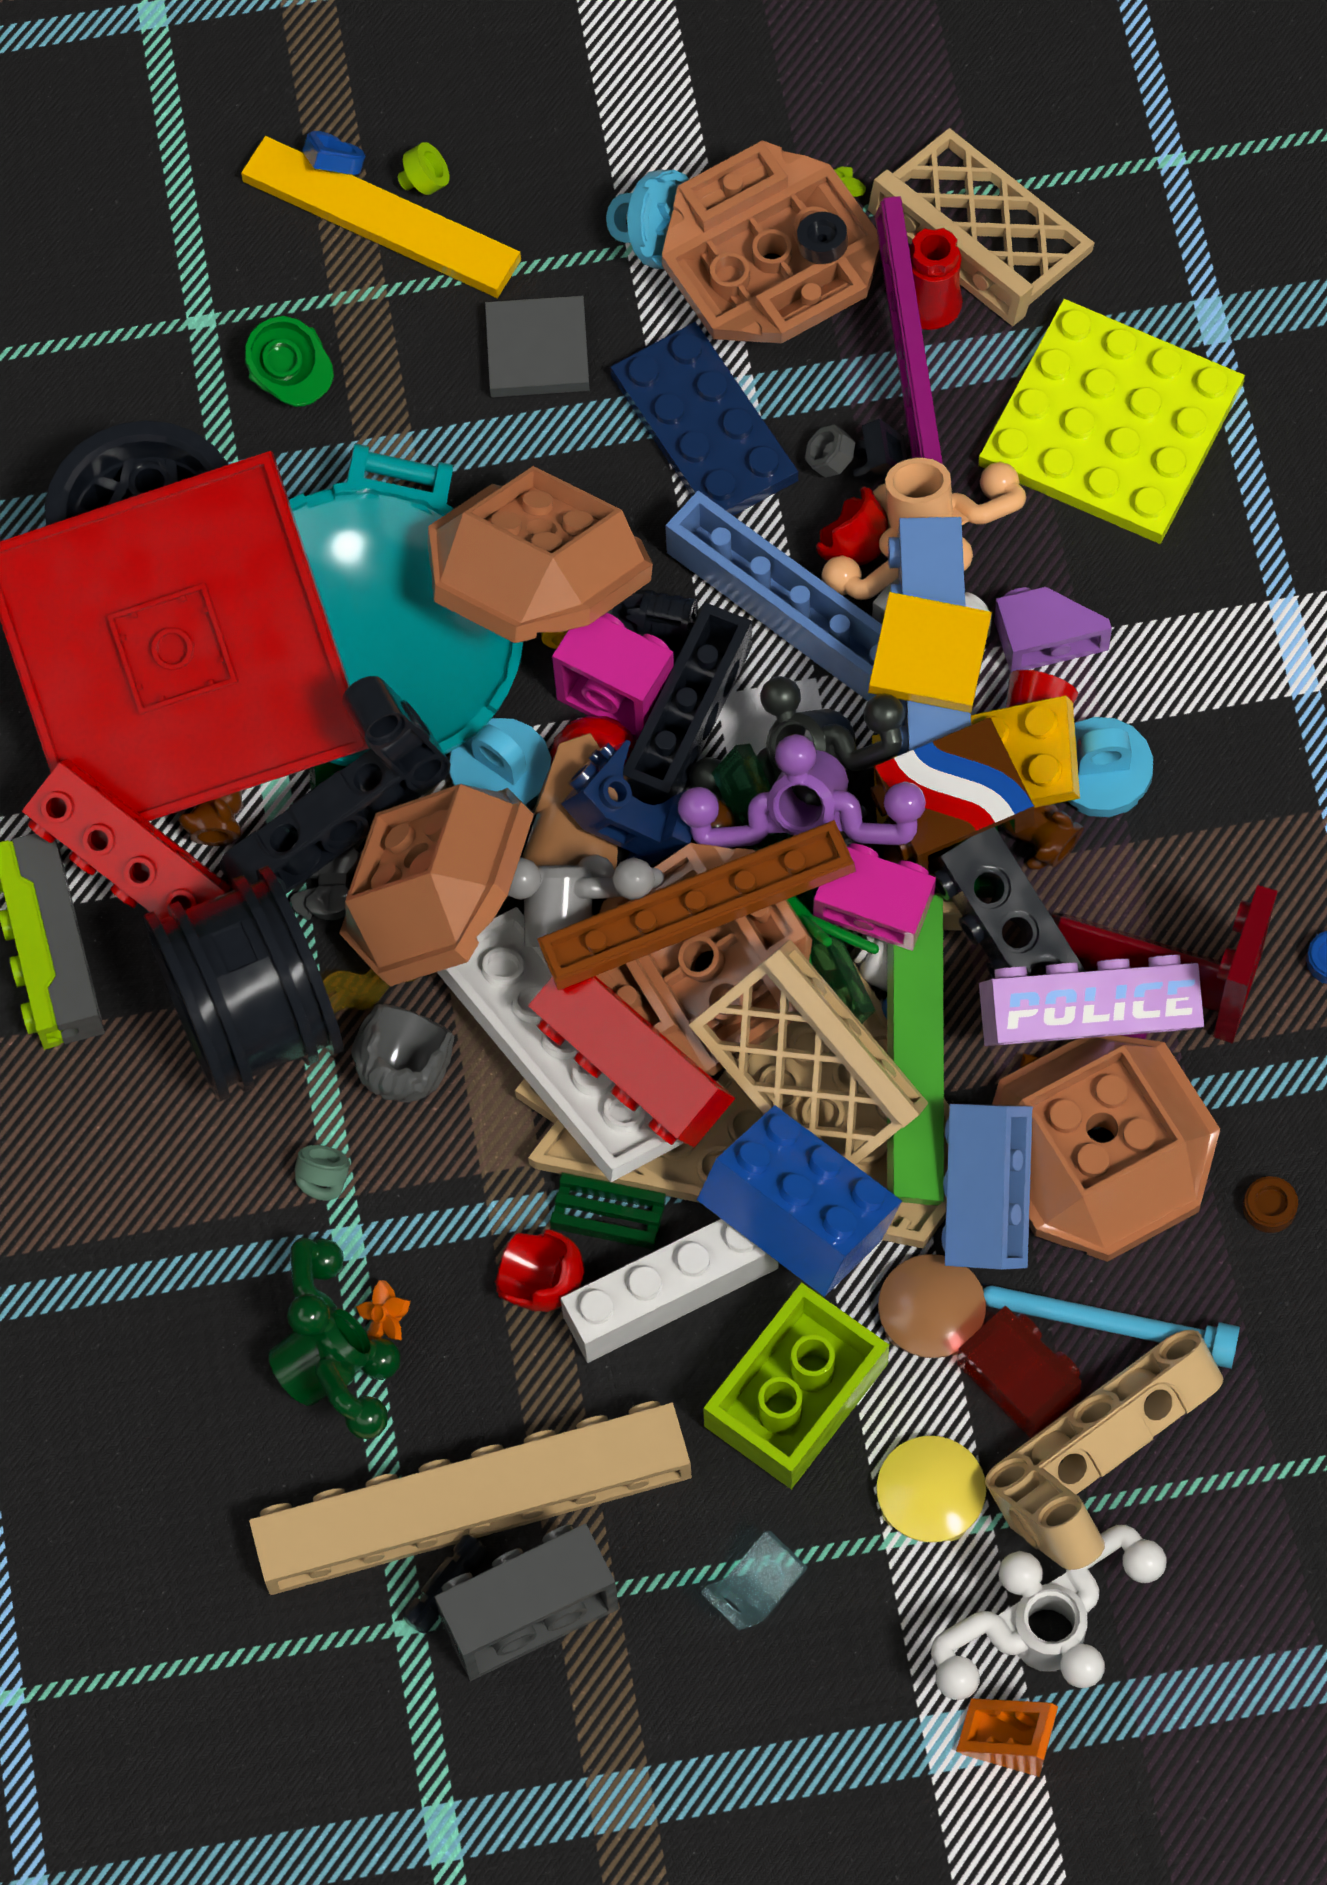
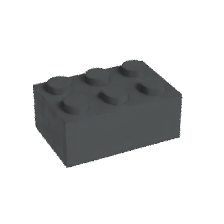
(527, 1600)

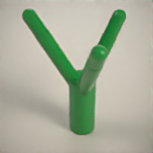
(820, 928)

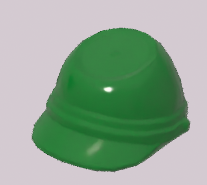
(288, 361)

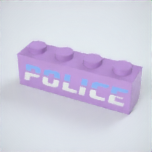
(1091, 1003)

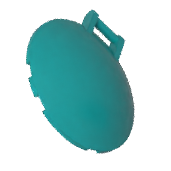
(377, 591)

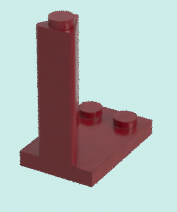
(1222, 983)

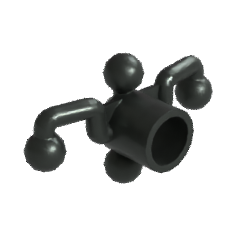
(829, 732)

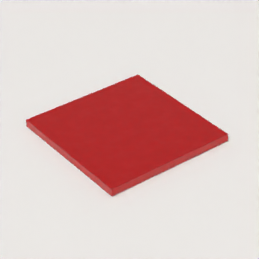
(178, 641)

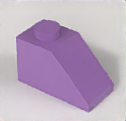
(1047, 628)

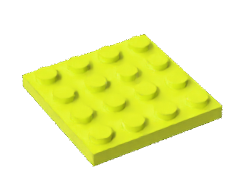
(1112, 420)

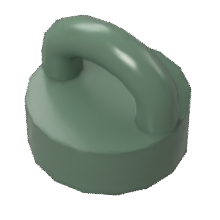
(321, 1167)

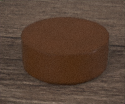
(1270, 1204)

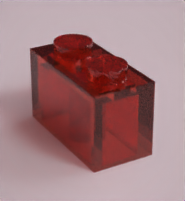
(1020, 1371)

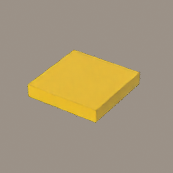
(930, 652)

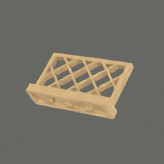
(984, 272)
(833, 1026)

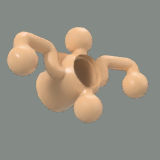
(923, 491)

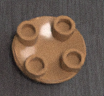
(931, 1306)

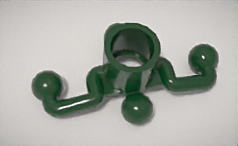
(329, 1344)

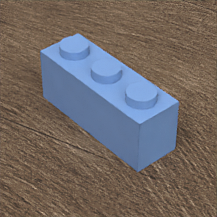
(987, 1186)

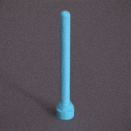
(1219, 1340)

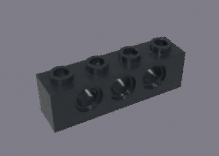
(688, 705)
(1012, 900)

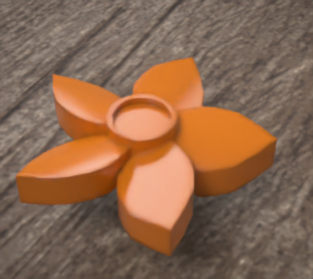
(384, 1311)

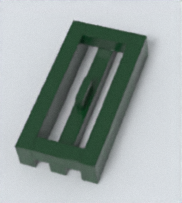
(612, 1191)

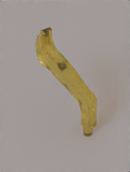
(355, 989)

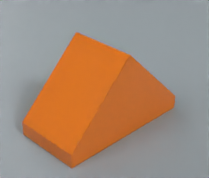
(1008, 1733)

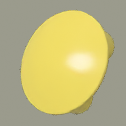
(931, 1489)

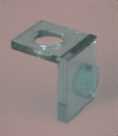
(756, 1582)

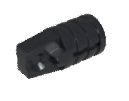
(658, 614)

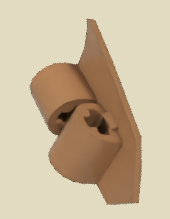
(555, 833)

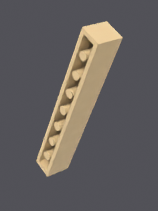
(470, 1497)

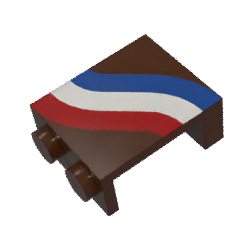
(965, 786)

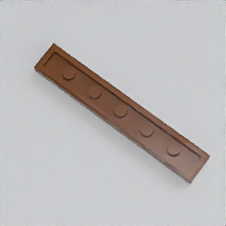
(696, 905)

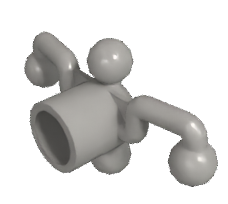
(564, 893)

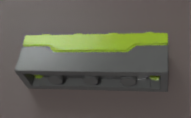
(48, 943)

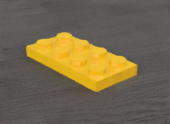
(1040, 745)

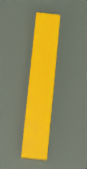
(382, 217)

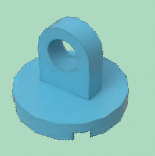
(647, 215)
(501, 758)
(1112, 766)

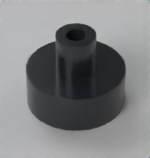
(822, 237)

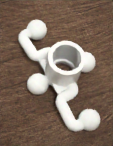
(1069, 1595)

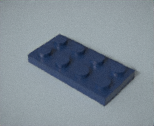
(704, 421)

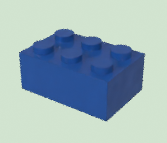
(799, 1200)

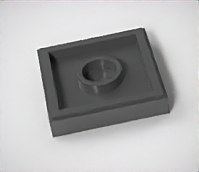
(537, 346)

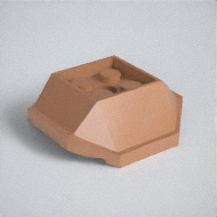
(753, 209)
(534, 557)
(433, 879)
(673, 994)
(1123, 1189)

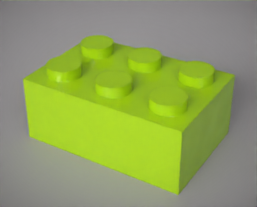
(796, 1385)

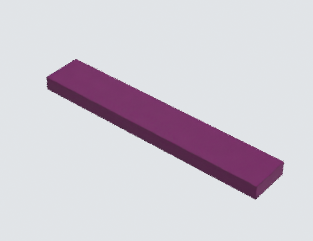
(907, 330)

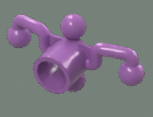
(785, 813)

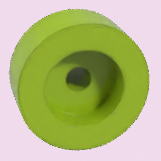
(424, 169)

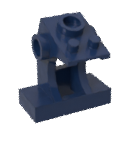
(641, 828)

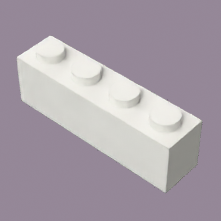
(662, 1287)

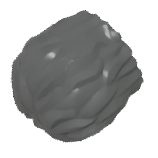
(401, 1053)

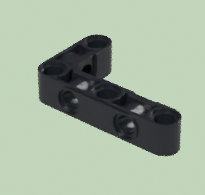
(341, 810)

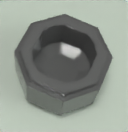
(830, 451)

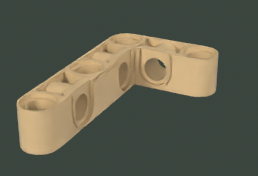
(1095, 1438)

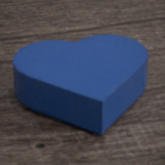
(330, 154)

